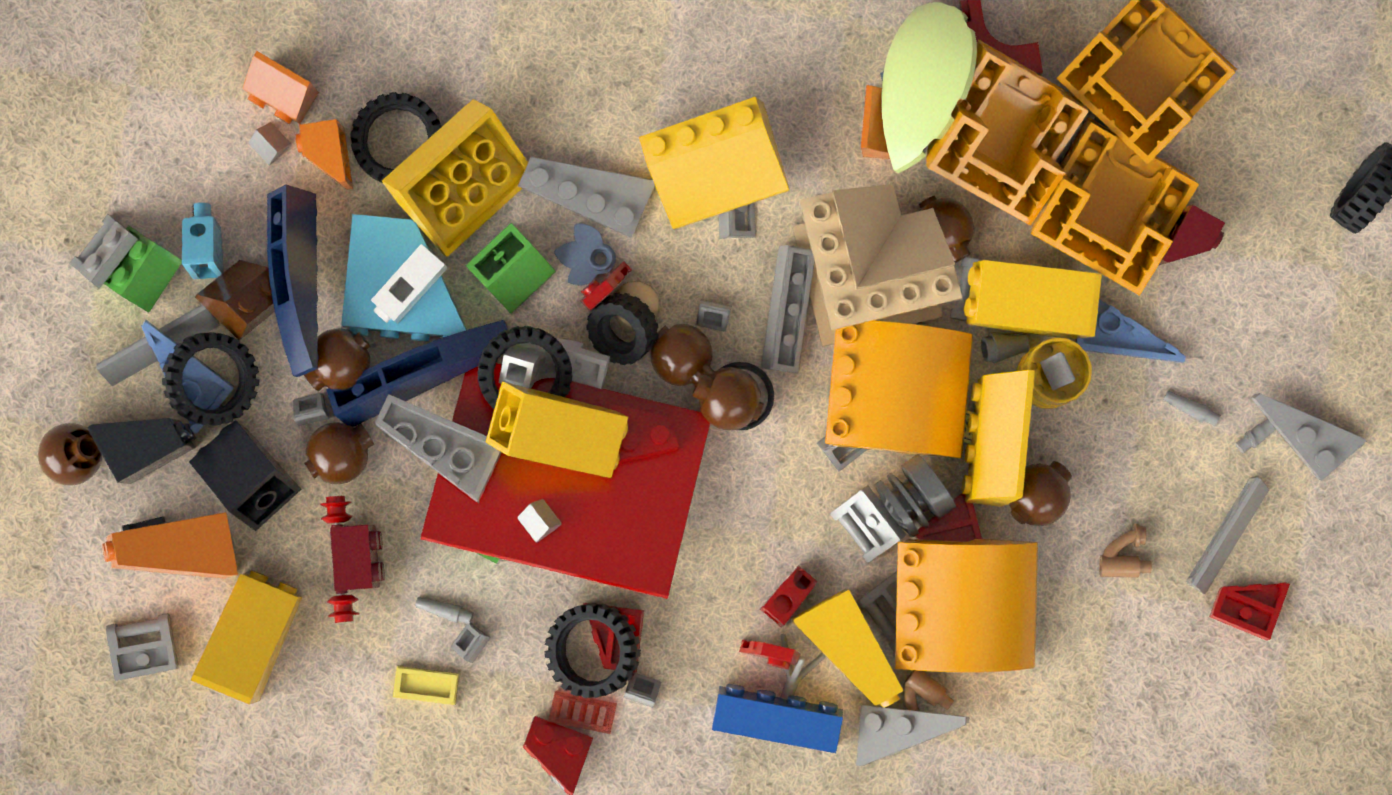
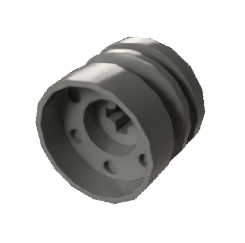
(915, 495)

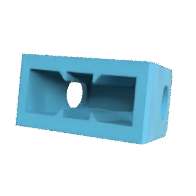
(205, 248)

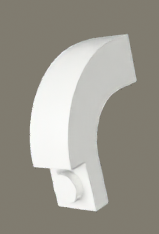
(529, 363)

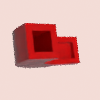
(1024, 54)

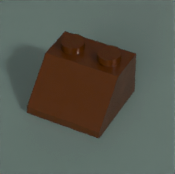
(239, 297)

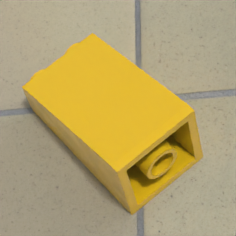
(1033, 299)
(556, 430)
(248, 638)
(848, 642)

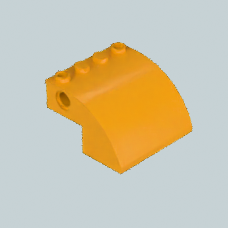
(1146, 75)
(1007, 135)
(1114, 207)
(899, 388)
(966, 605)

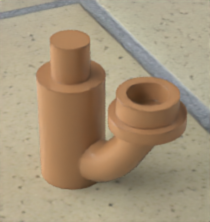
(1124, 566)
(927, 688)

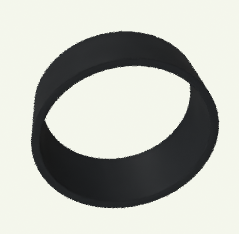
(750, 367)

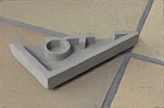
(1313, 440)
(893, 730)

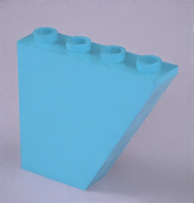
(375, 254)

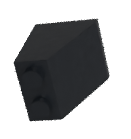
(141, 446)
(244, 475)

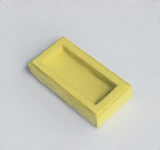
(426, 685)

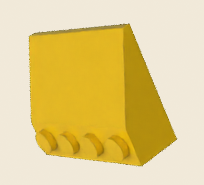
(715, 162)
(459, 176)
(998, 438)

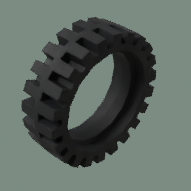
(375, 109)
(1365, 191)
(523, 335)
(174, 378)
(560, 664)

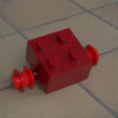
(352, 557)

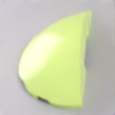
(924, 78)

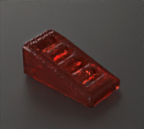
(557, 705)

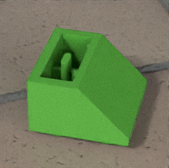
(510, 268)
(143, 272)

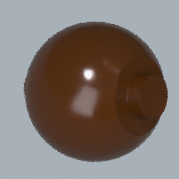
(955, 224)
(681, 355)
(341, 359)
(728, 398)
(338, 452)
(69, 454)
(1044, 495)

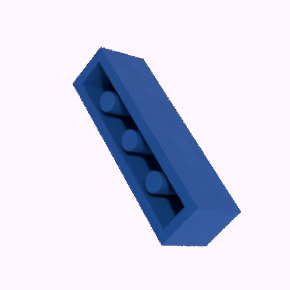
(778, 719)

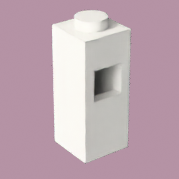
(408, 285)

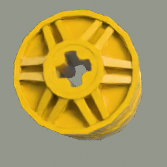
(1078, 361)

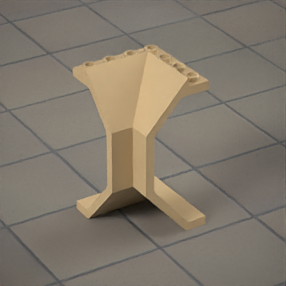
(874, 260)

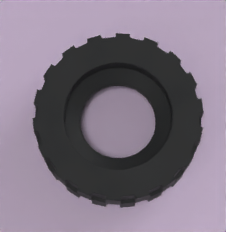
(638, 316)

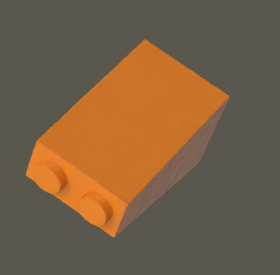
(180, 547)

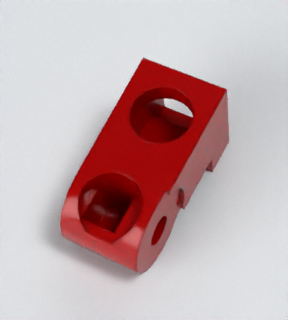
(789, 596)

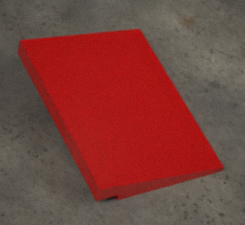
(612, 528)

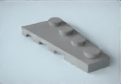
(595, 194)
(442, 444)

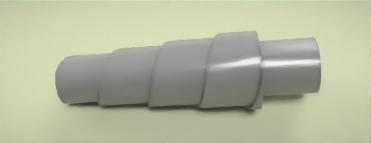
(1194, 409)
(1255, 436)
(445, 610)

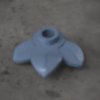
(581, 254)

